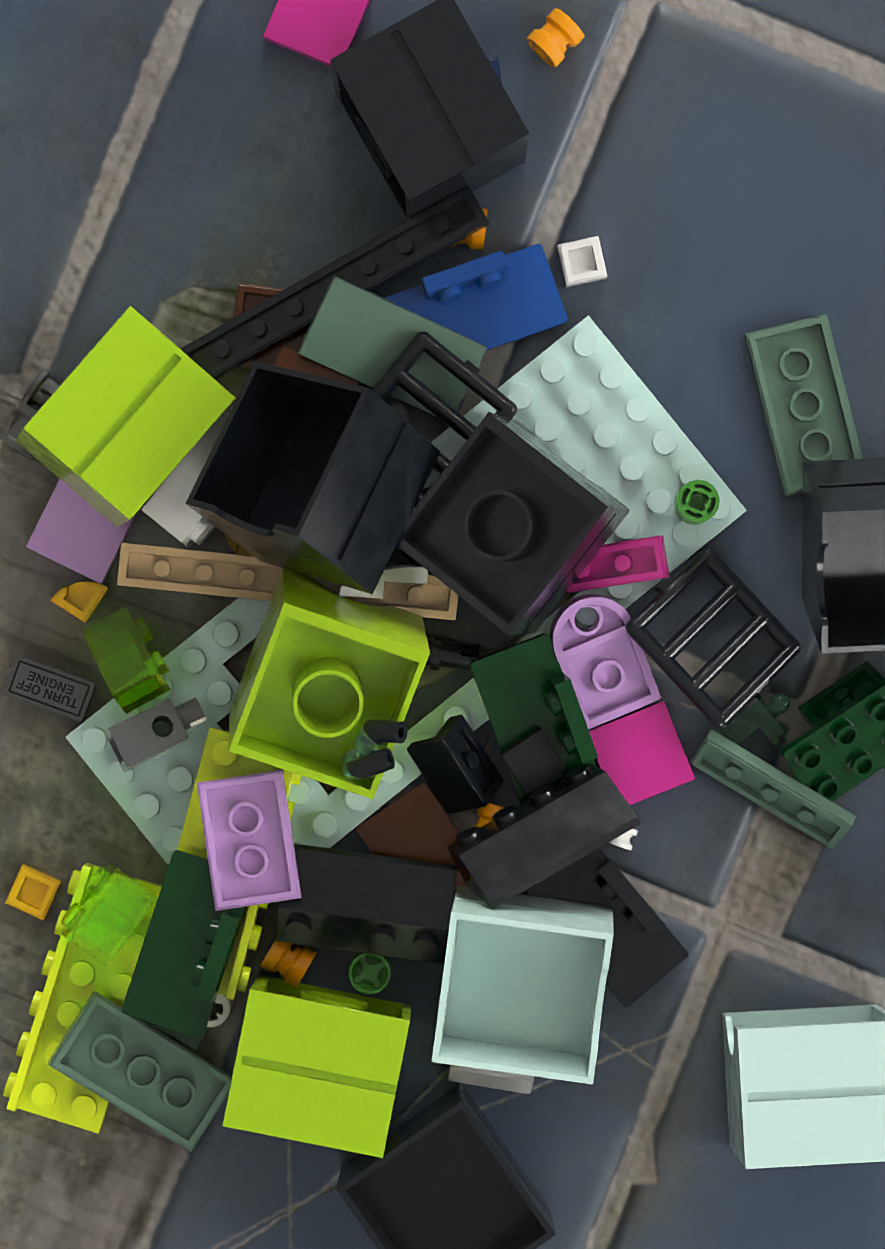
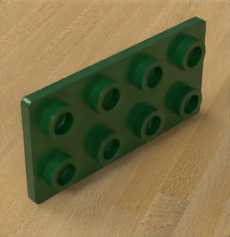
(528, 690)
(845, 734)
(183, 951)

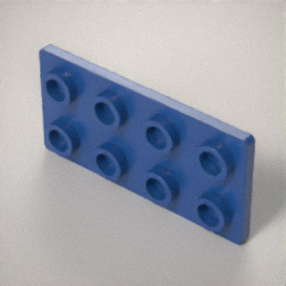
(491, 297)

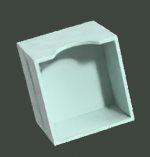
(524, 986)
(806, 1085)

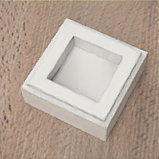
(582, 261)

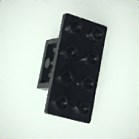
(641, 943)

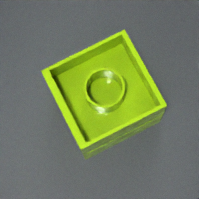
(125, 418)
(322, 674)
(317, 1066)

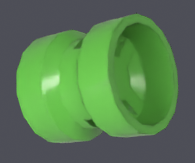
(691, 506)
(365, 975)

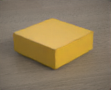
(33, 892)

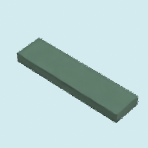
(772, 789)

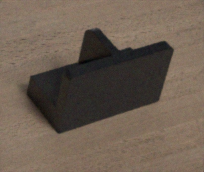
(457, 767)

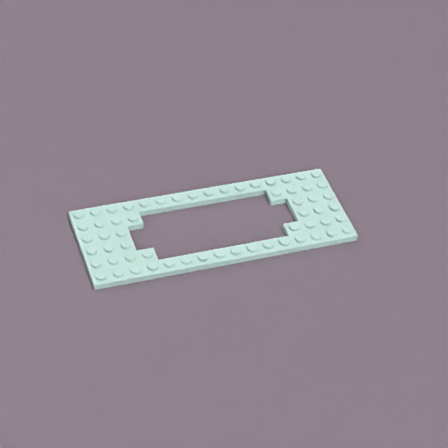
(590, 415)

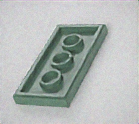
(367, 333)
(802, 397)
(141, 1071)

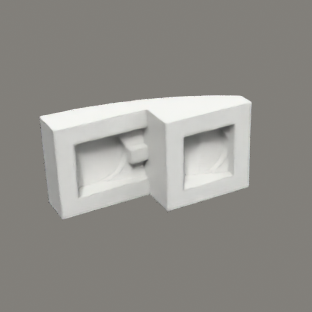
(401, 573)

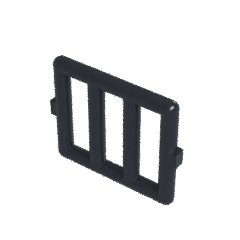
(466, 372)
(665, 655)

